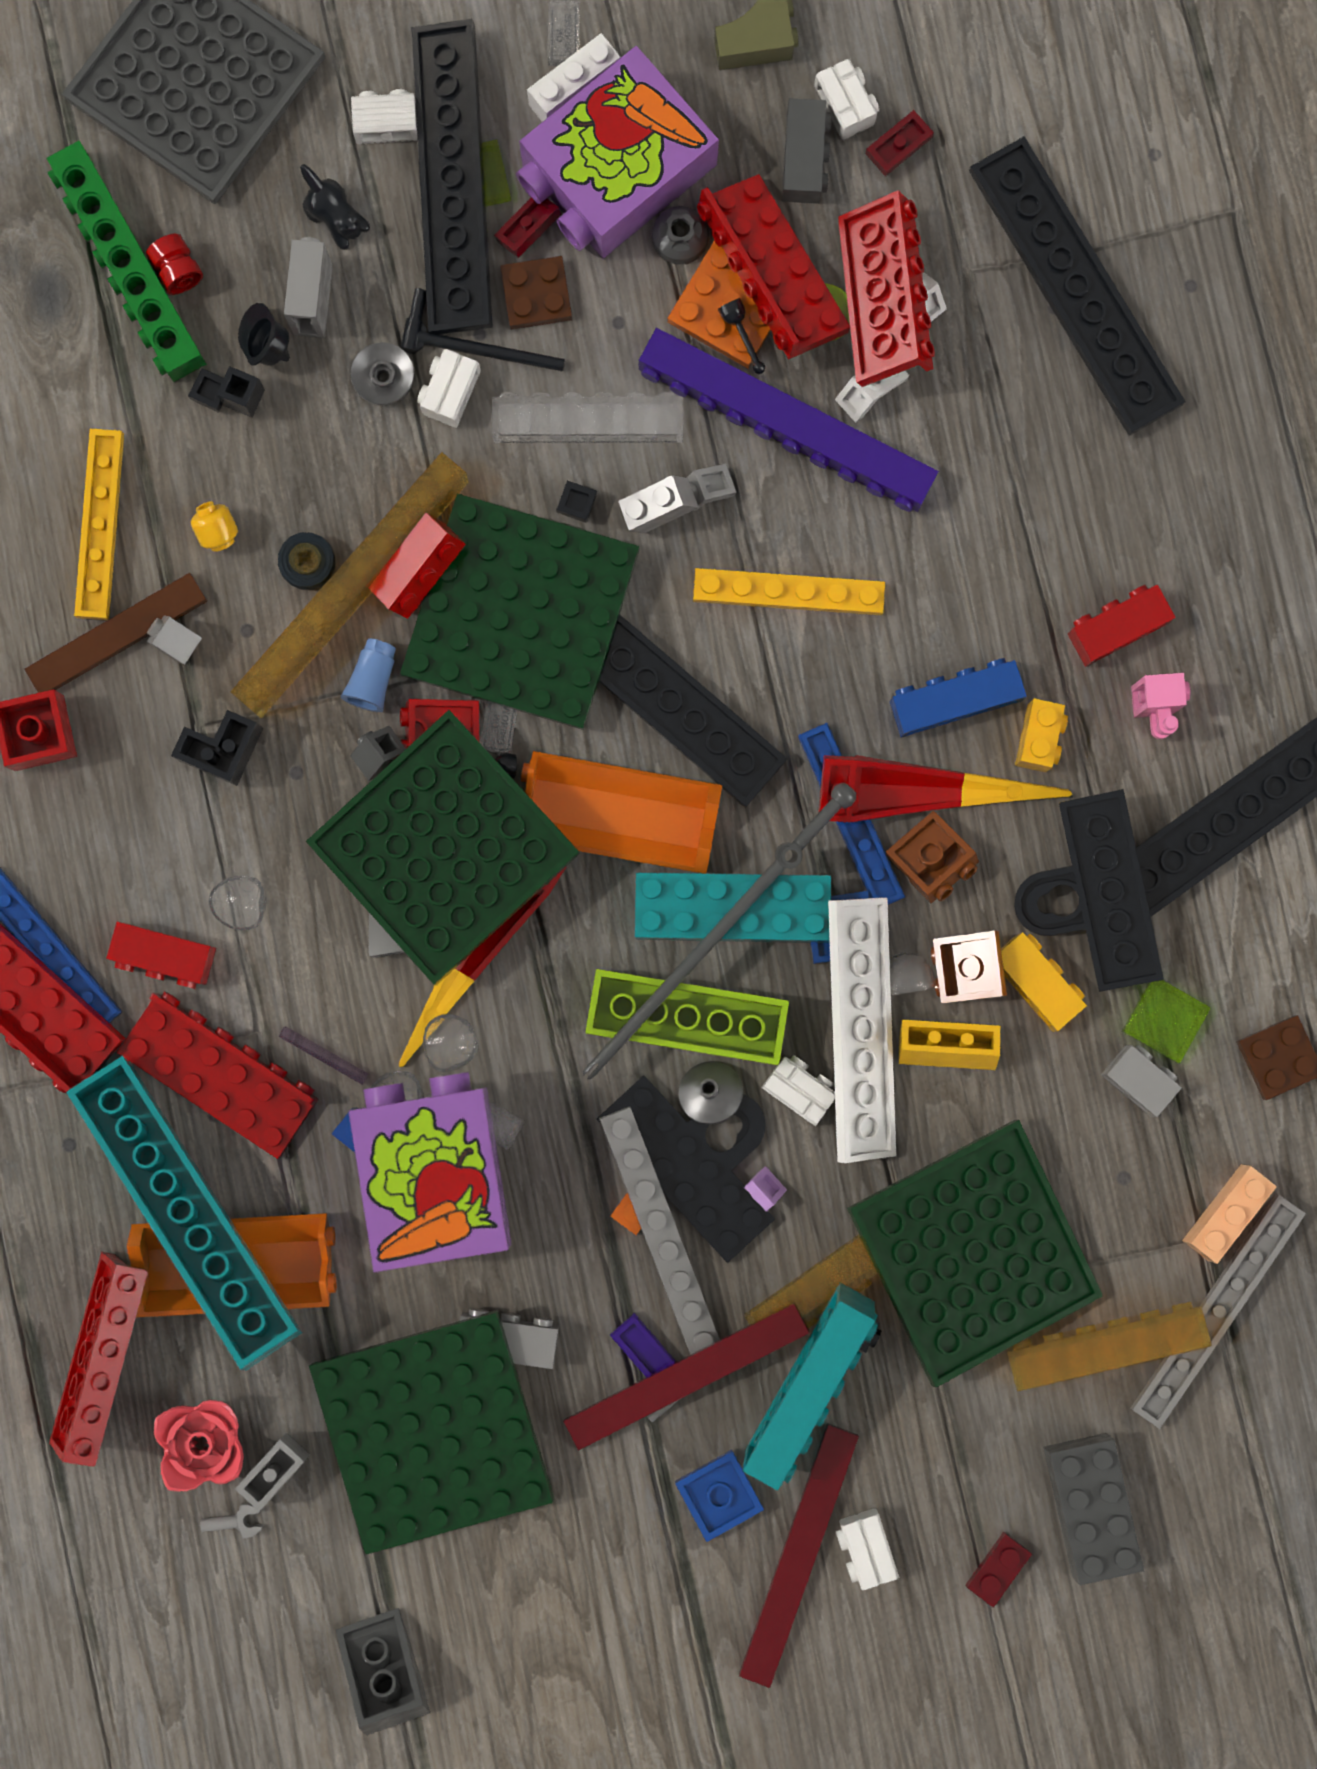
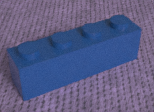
(957, 698)

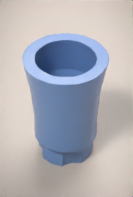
(371, 676)

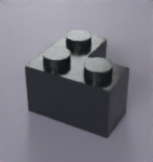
(226, 753)

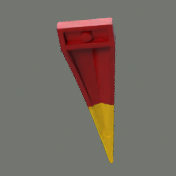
(903, 788)
(460, 979)

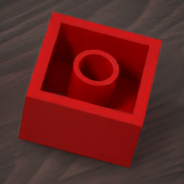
(35, 731)

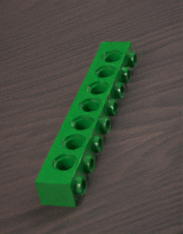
(75, 164)

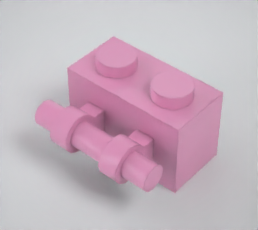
(1159, 699)

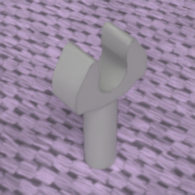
(234, 1521)

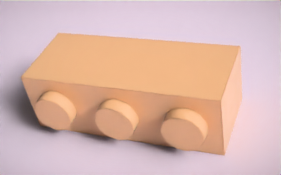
(1229, 1213)

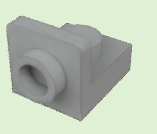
(711, 484)

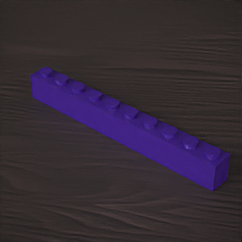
(786, 420)

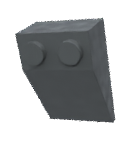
(381, 1672)

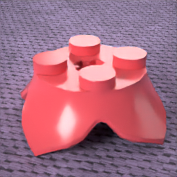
(185, 1465)

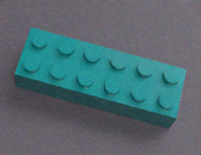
(693, 904)
(809, 1387)

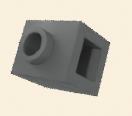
(376, 751)

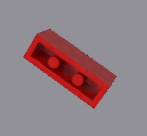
(416, 566)
(1120, 624)
(160, 955)

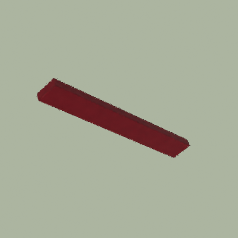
(686, 1376)
(798, 1555)

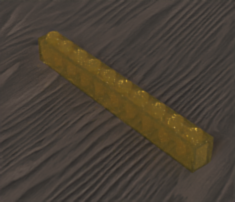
(347, 588)

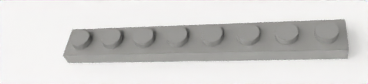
(659, 1229)
(1221, 1308)

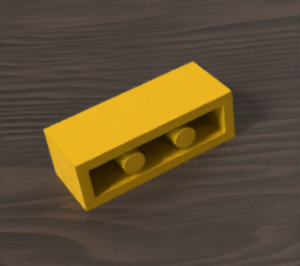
(1040, 982)
(949, 1044)

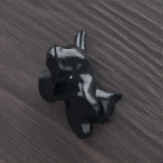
(328, 203)

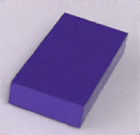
(642, 1346)

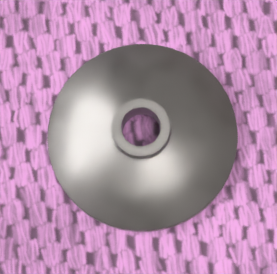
(380, 359)
(711, 1107)

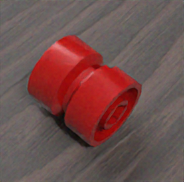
(173, 261)

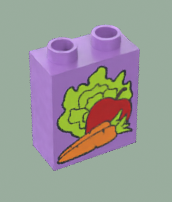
(616, 154)
(429, 1174)

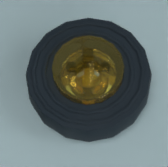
(315, 569)

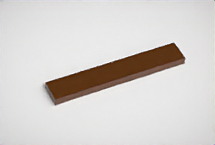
(114, 635)

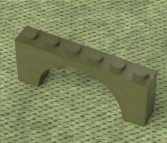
(757, 36)

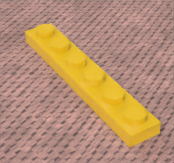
(99, 524)
(789, 591)

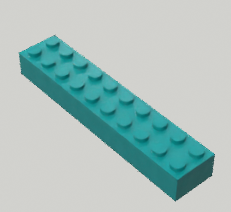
(184, 1213)

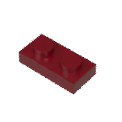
(899, 143)
(527, 225)
(998, 1569)

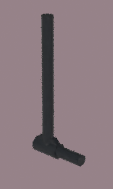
(416, 336)

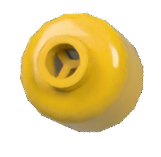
(214, 526)

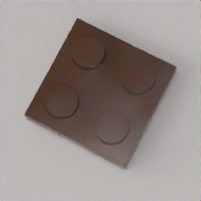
(536, 292)
(1279, 1057)

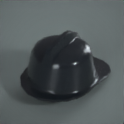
(262, 337)

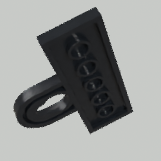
(1109, 892)
(696, 1175)

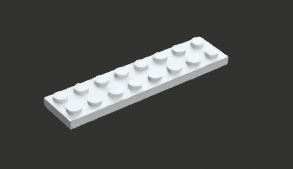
(862, 1029)

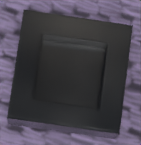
(205, 390)
(576, 501)

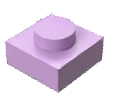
(765, 1188)

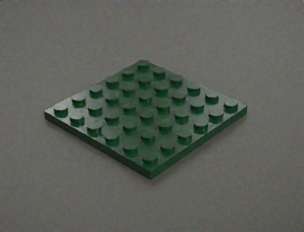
(522, 612)
(442, 847)
(975, 1252)
(431, 1432)

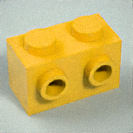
(1040, 735)

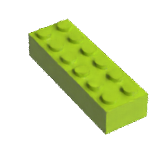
(690, 1017)

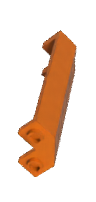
(626, 810)
(288, 1248)

